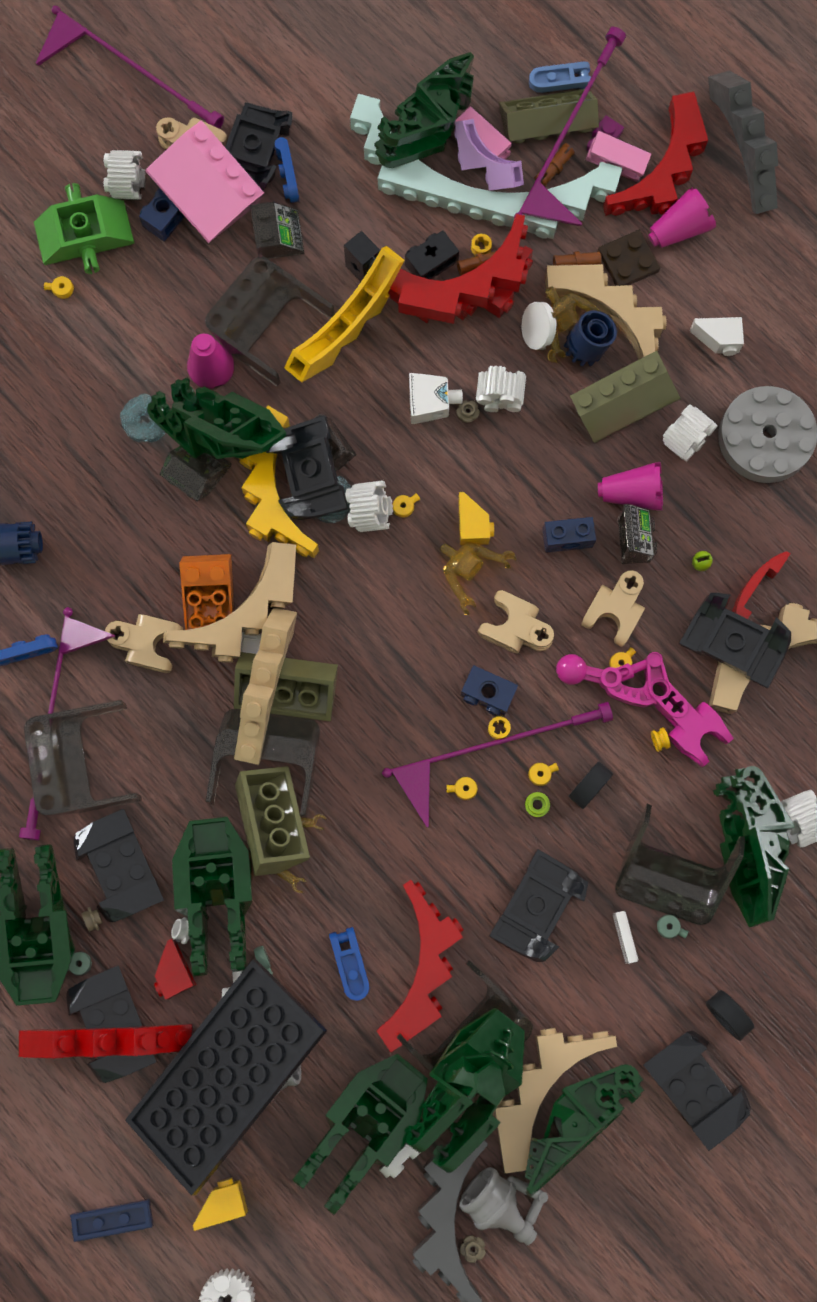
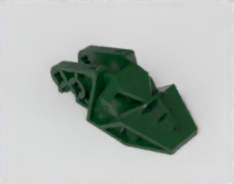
(427, 115)
(215, 422)
(212, 871)
(762, 871)
(34, 949)
(480, 1060)
(379, 1108)
(579, 1120)

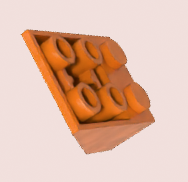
(206, 589)

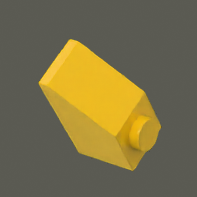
(473, 522)
(222, 1205)

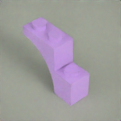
(474, 154)

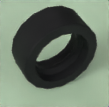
(590, 785)
(730, 1015)

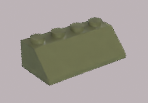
(547, 115)
(625, 397)
(302, 690)
(271, 820)

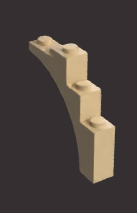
(639, 324)
(225, 635)
(263, 682)
(730, 683)
(554, 1059)

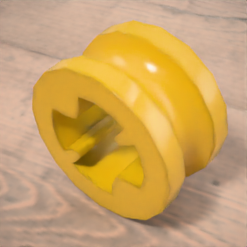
(486, 242)
(491, 729)
(660, 739)

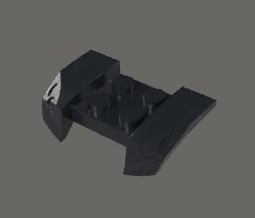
(254, 140)
(310, 471)
(737, 640)
(118, 866)
(538, 906)
(108, 1004)
(698, 1089)

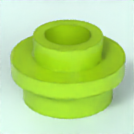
(539, 797)

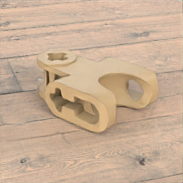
(168, 135)
(618, 605)
(519, 628)
(141, 641)

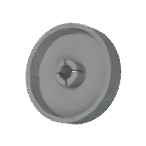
(784, 418)

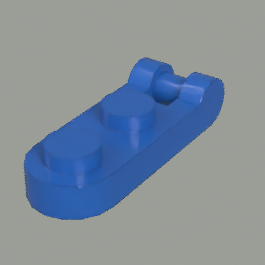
(286, 169)
(21, 650)
(350, 964)

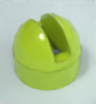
(703, 565)

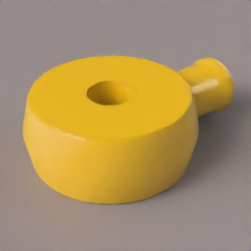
(56, 287)
(408, 502)
(621, 656)
(546, 771)
(458, 788)

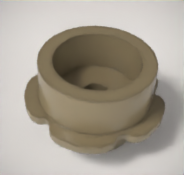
(472, 415)
(92, 919)
(471, 1241)

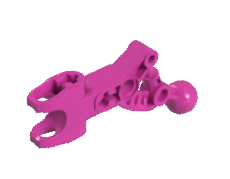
(688, 722)

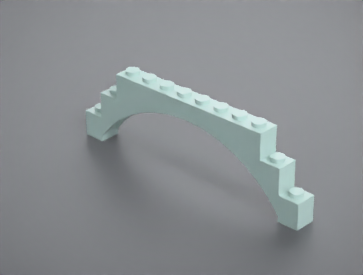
(423, 184)

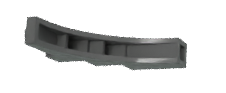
(758, 151)
(438, 1212)

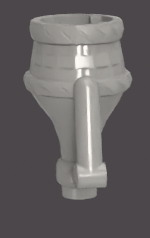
(493, 1204)

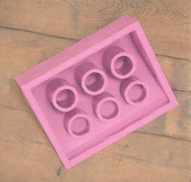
(205, 181)

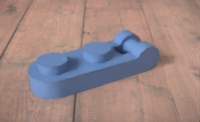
(560, 77)

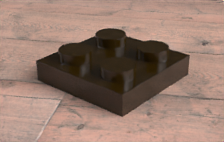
(629, 259)

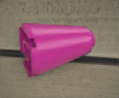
(682, 220)
(209, 362)
(635, 487)

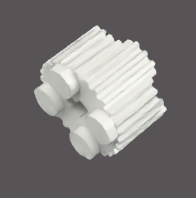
(124, 174)
(501, 389)
(688, 432)
(369, 506)
(803, 813)
(229, 1283)

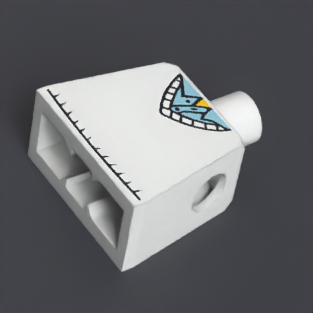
(431, 397)

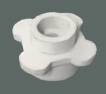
(180, 930)

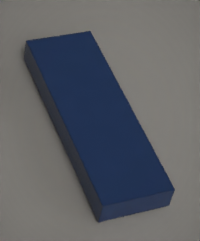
(111, 1220)

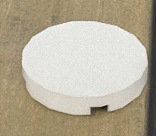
(538, 325)

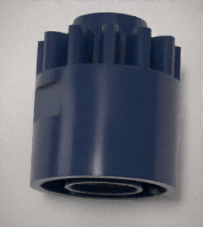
(590, 337)
(19, 543)

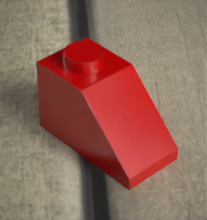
(173, 972)

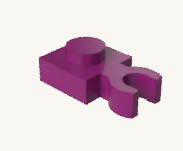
(608, 127)

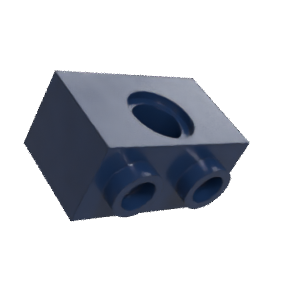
(160, 223)
(569, 534)
(480, 679)

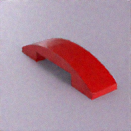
(770, 569)

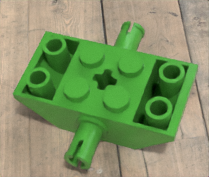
(82, 228)

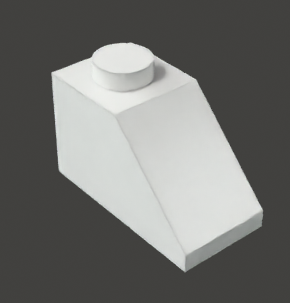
(720, 334)

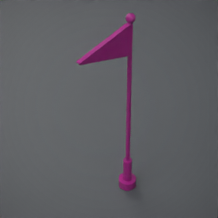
(66, 31)
(540, 201)
(74, 637)
(416, 776)

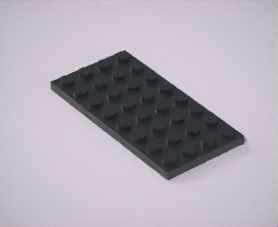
(225, 1076)

